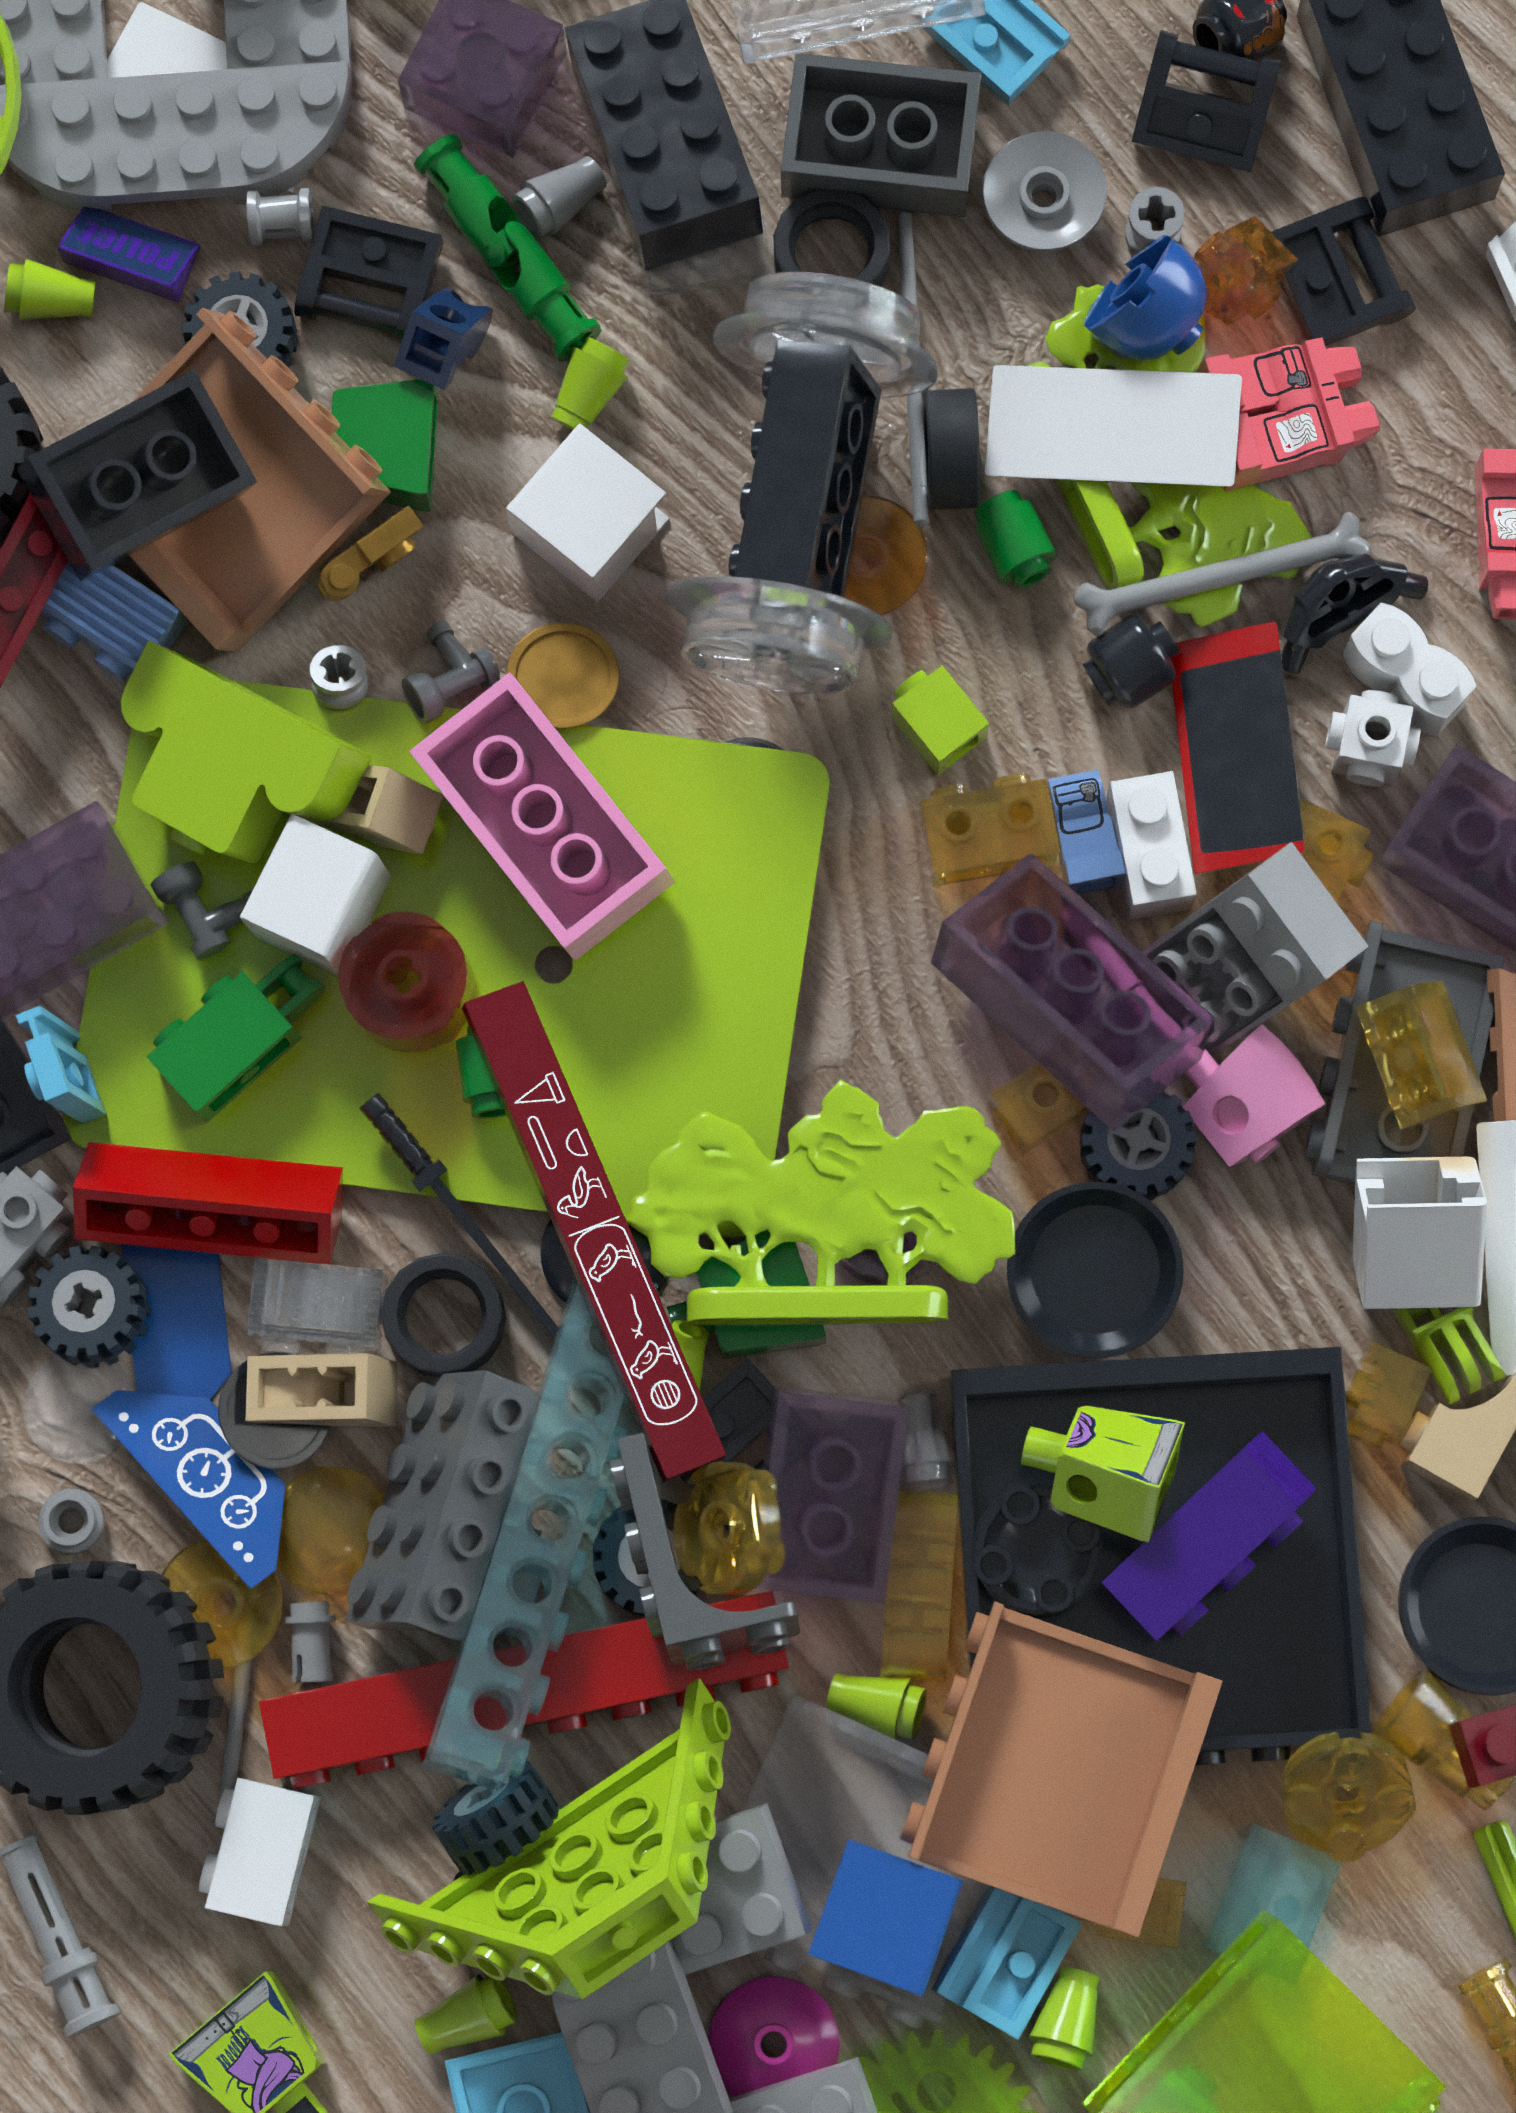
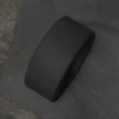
(834, 205)
(952, 448)
(435, 1268)

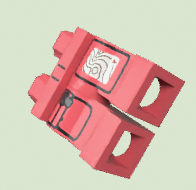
(1294, 409)
(1497, 529)

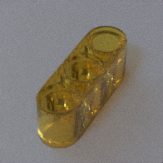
(920, 1587)

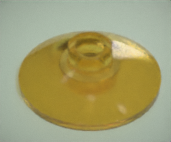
(256, 1612)

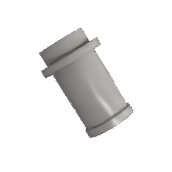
(310, 1641)

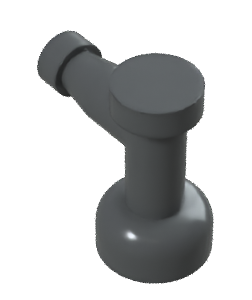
(427, 694)
(207, 929)

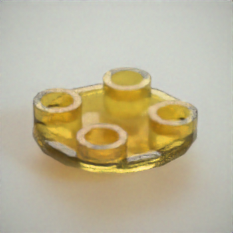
(326, 1528)

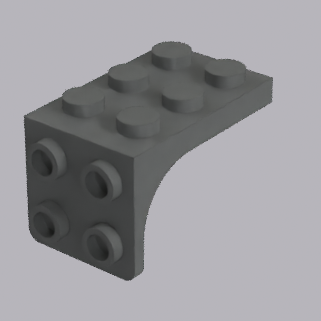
(690, 1627)

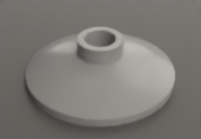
(1048, 164)

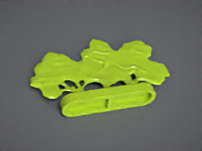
(1211, 521)
(839, 1192)

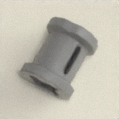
(1155, 203)
(280, 216)

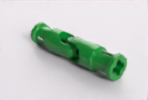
(502, 241)

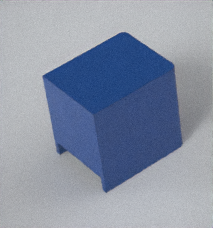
(885, 1917)

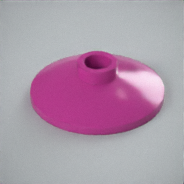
(764, 2007)

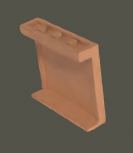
(308, 497)
(1061, 1769)

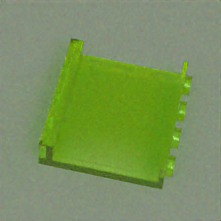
(1268, 2037)

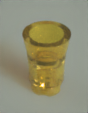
(1419, 1728)

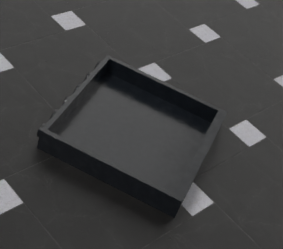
(1293, 1626)

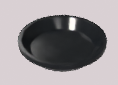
(1095, 1270)
(1462, 1605)

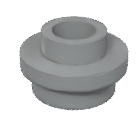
(51, 1521)

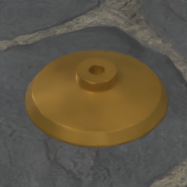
(566, 672)

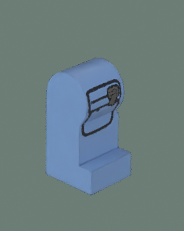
(1085, 833)

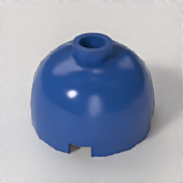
(1152, 305)

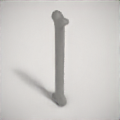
(1105, 604)

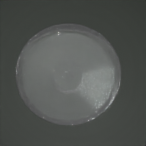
(60, 1407)

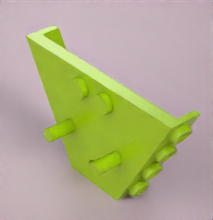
(598, 1885)

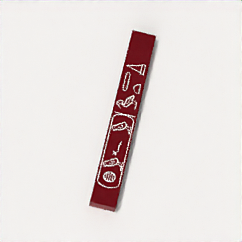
(593, 1231)

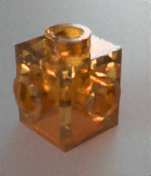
(1243, 270)

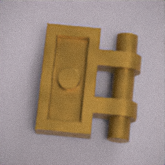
(382, 546)

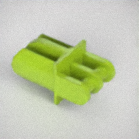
(1445, 1335)

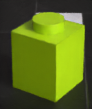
(938, 718)

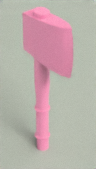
(1251, 1097)

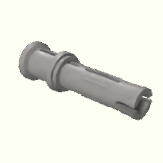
(25, 1861)

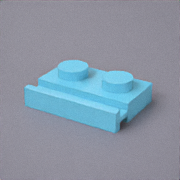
(1004, 45)
(57, 1069)
(1006, 1959)

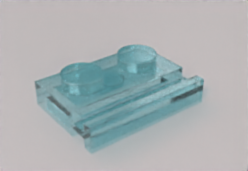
(1277, 1878)

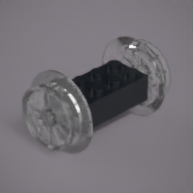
(824, 364)

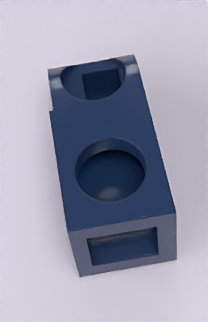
(441, 337)

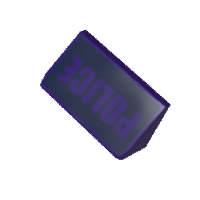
(129, 252)

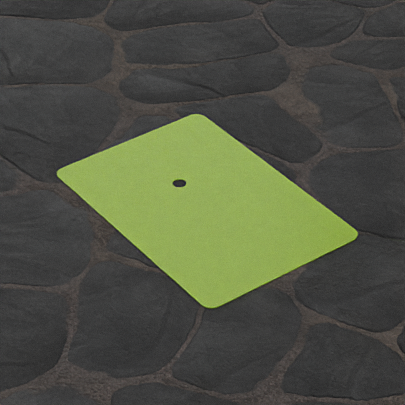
(650, 1026)

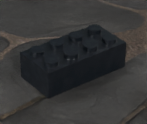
(1402, 107)
(664, 131)

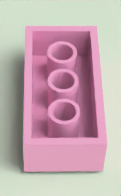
(542, 816)

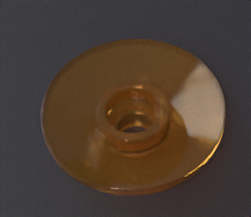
(900, 553)

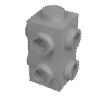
(30, 1226)

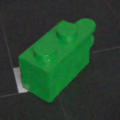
(233, 1036)

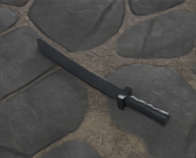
(427, 1173)

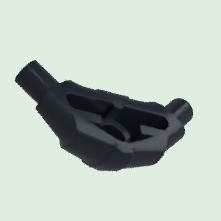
(1341, 597)

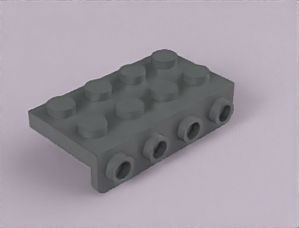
(1358, 1112)
(442, 1504)

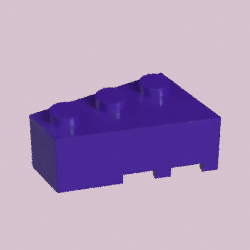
(1211, 1539)

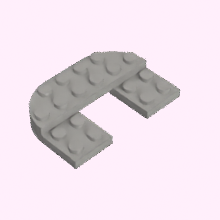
(177, 133)
(641, 2034)

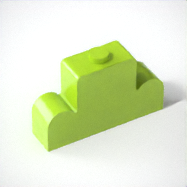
(230, 758)

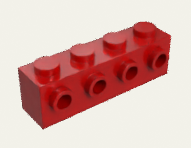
(208, 1203)

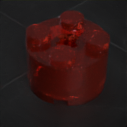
(385, 955)

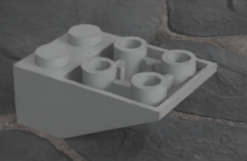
(1258, 946)

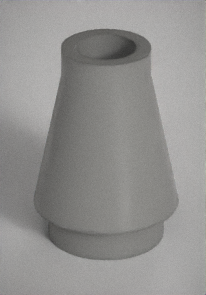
(557, 196)

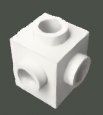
(1370, 760)

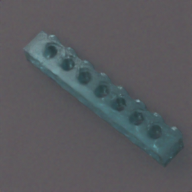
(458, 1742)

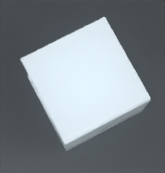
(587, 512)
(315, 894)
(1419, 1232)

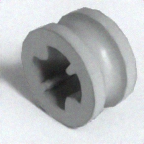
(341, 694)

